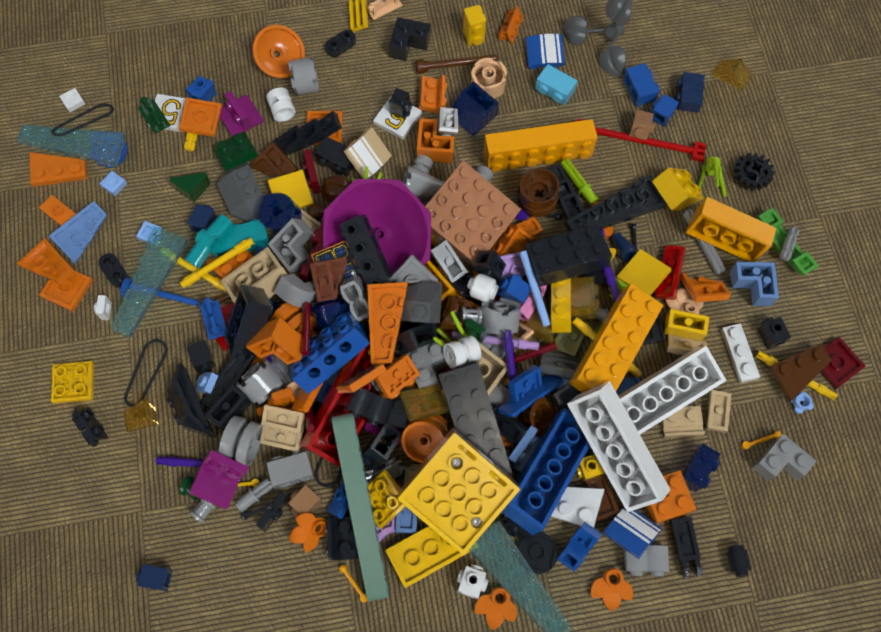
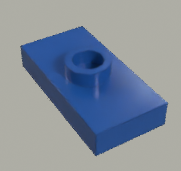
(339, 503)

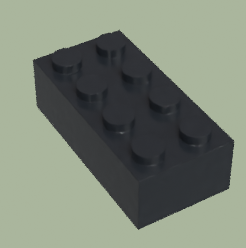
(568, 255)

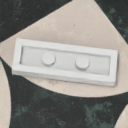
(740, 353)

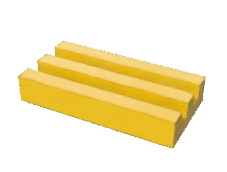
(355, 19)

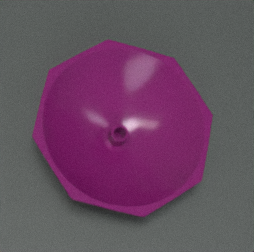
(394, 214)

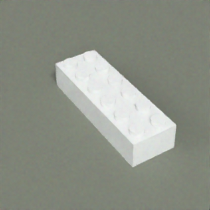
(672, 388)
(619, 447)

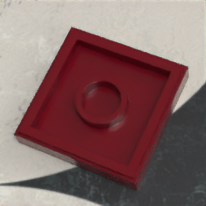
(843, 364)

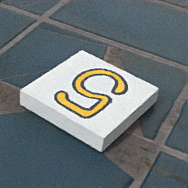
(172, 108)
(394, 124)

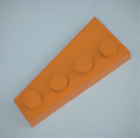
(385, 315)

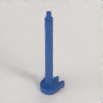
(128, 281)

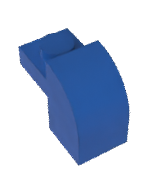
(579, 546)

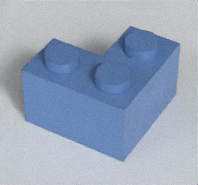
(760, 278)

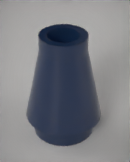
(623, 247)

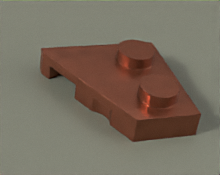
(328, 278)

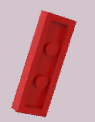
(673, 258)

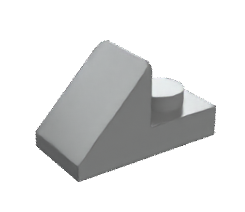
(448, 261)

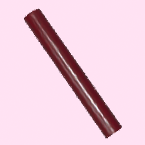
(305, 343)
(532, 353)
(309, 420)

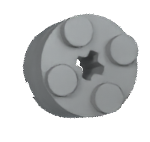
(304, 76)
(500, 316)
(259, 381)

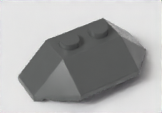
(241, 192)

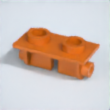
(511, 25)

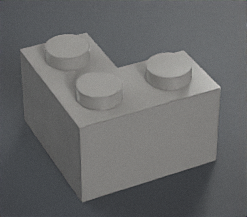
(289, 244)
(428, 361)
(784, 455)

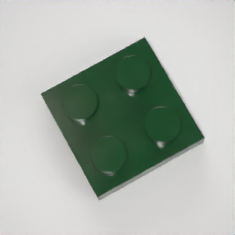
(234, 151)

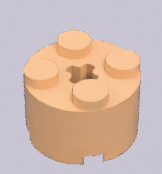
(490, 76)

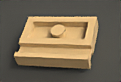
(684, 423)

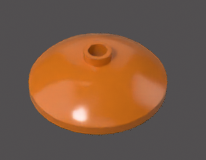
(281, 40)

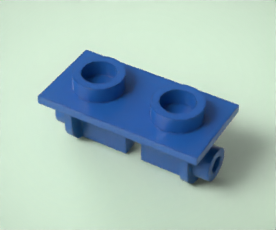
(213, 318)

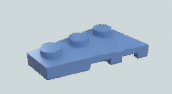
(79, 231)

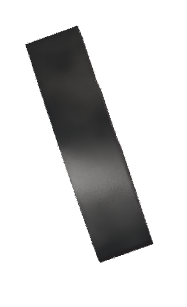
(309, 134)
(567, 197)

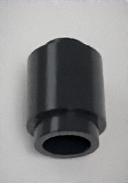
(738, 560)

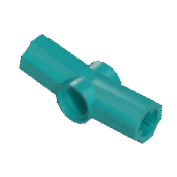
(208, 240)

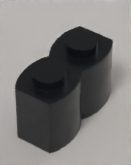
(369, 406)

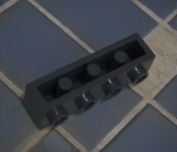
(365, 251)

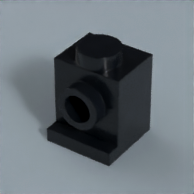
(400, 104)

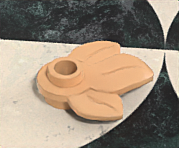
(684, 302)

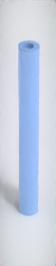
(534, 288)

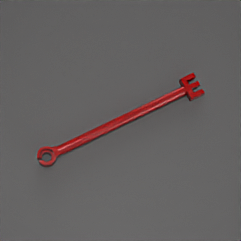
(697, 151)

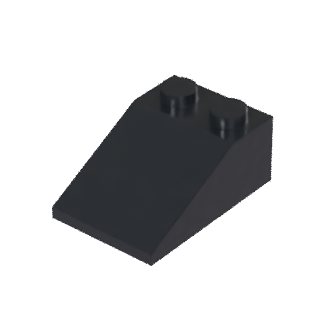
(247, 317)

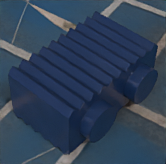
(690, 91)

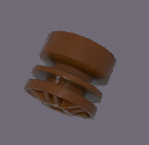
(539, 192)

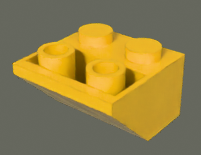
(677, 188)

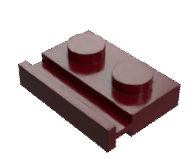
(309, 167)

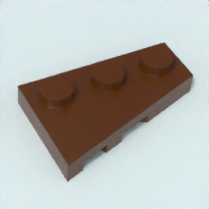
(799, 370)

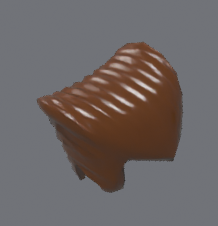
(453, 304)

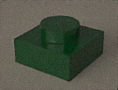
(474, 329)

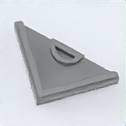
(413, 272)

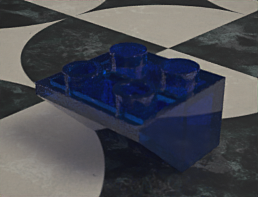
(475, 108)

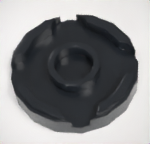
(539, 552)

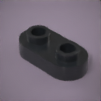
(341, 42)
(112, 269)

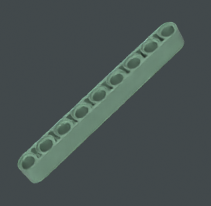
(360, 507)

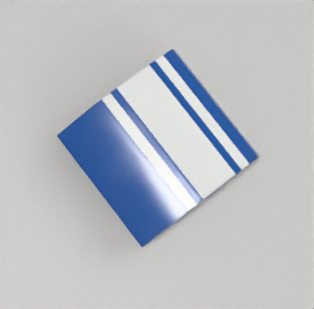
(545, 50)
(632, 532)

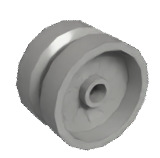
(241, 440)

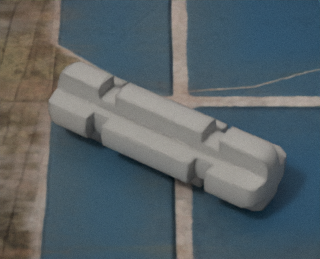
(789, 243)

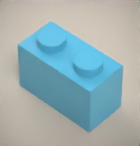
(556, 84)

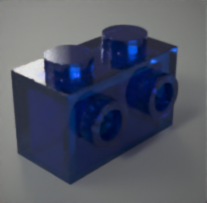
(700, 466)

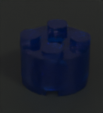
(277, 211)
(327, 312)

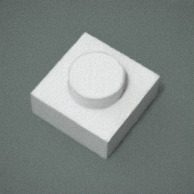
(72, 100)
(103, 307)

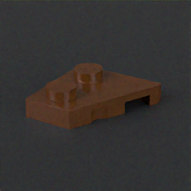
(273, 162)

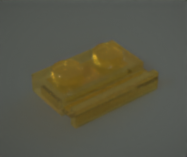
(424, 402)

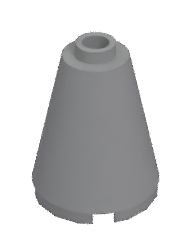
(421, 184)

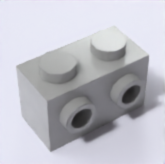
(290, 470)

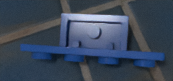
(527, 389)

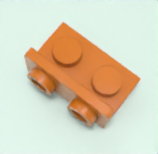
(432, 94)
(512, 240)
(397, 376)

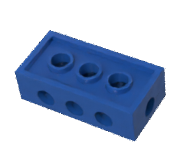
(334, 353)

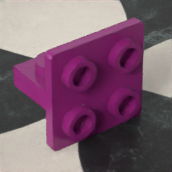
(239, 114)

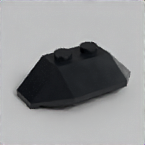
(187, 403)

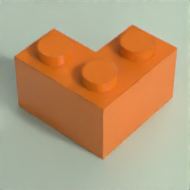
(432, 145)
(279, 340)
(676, 502)

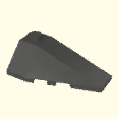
(423, 303)

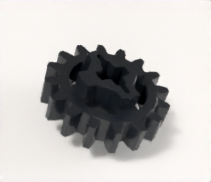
(754, 171)

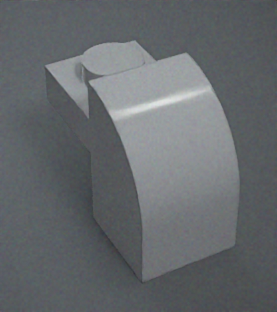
(295, 291)

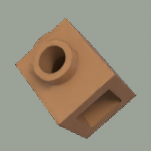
(642, 125)
(304, 501)

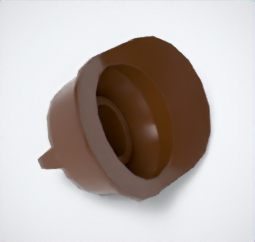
(334, 187)
(539, 415)

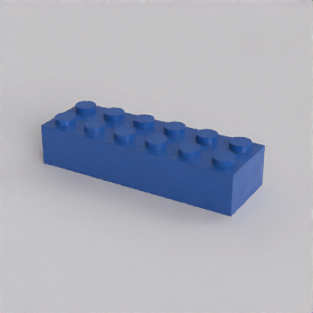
(547, 473)

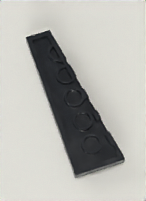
(626, 205)

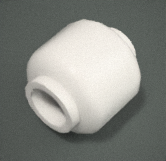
(483, 287)

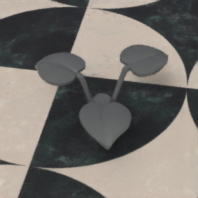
(614, 58)

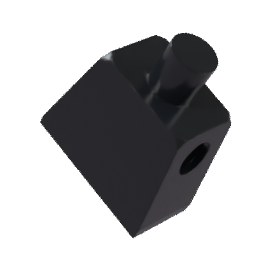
(407, 340)
(375, 454)

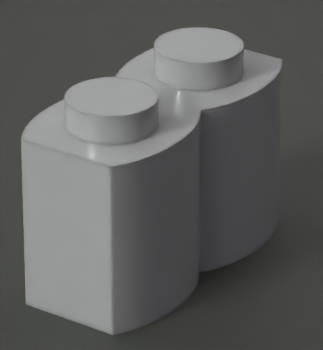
(354, 293)
(653, 561)

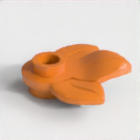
(306, 532)
(612, 592)
(495, 610)

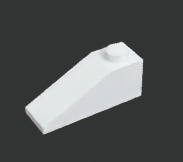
(448, 121)

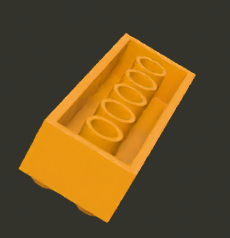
(539, 145)
(617, 340)

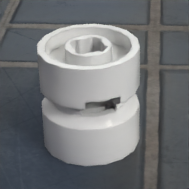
(280, 104)
(462, 352)

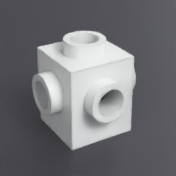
(466, 587)

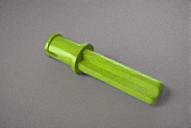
(579, 182)

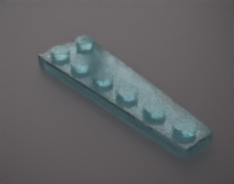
(87, 144)
(155, 265)
(510, 569)

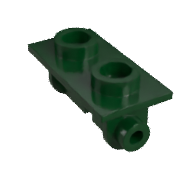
(153, 115)

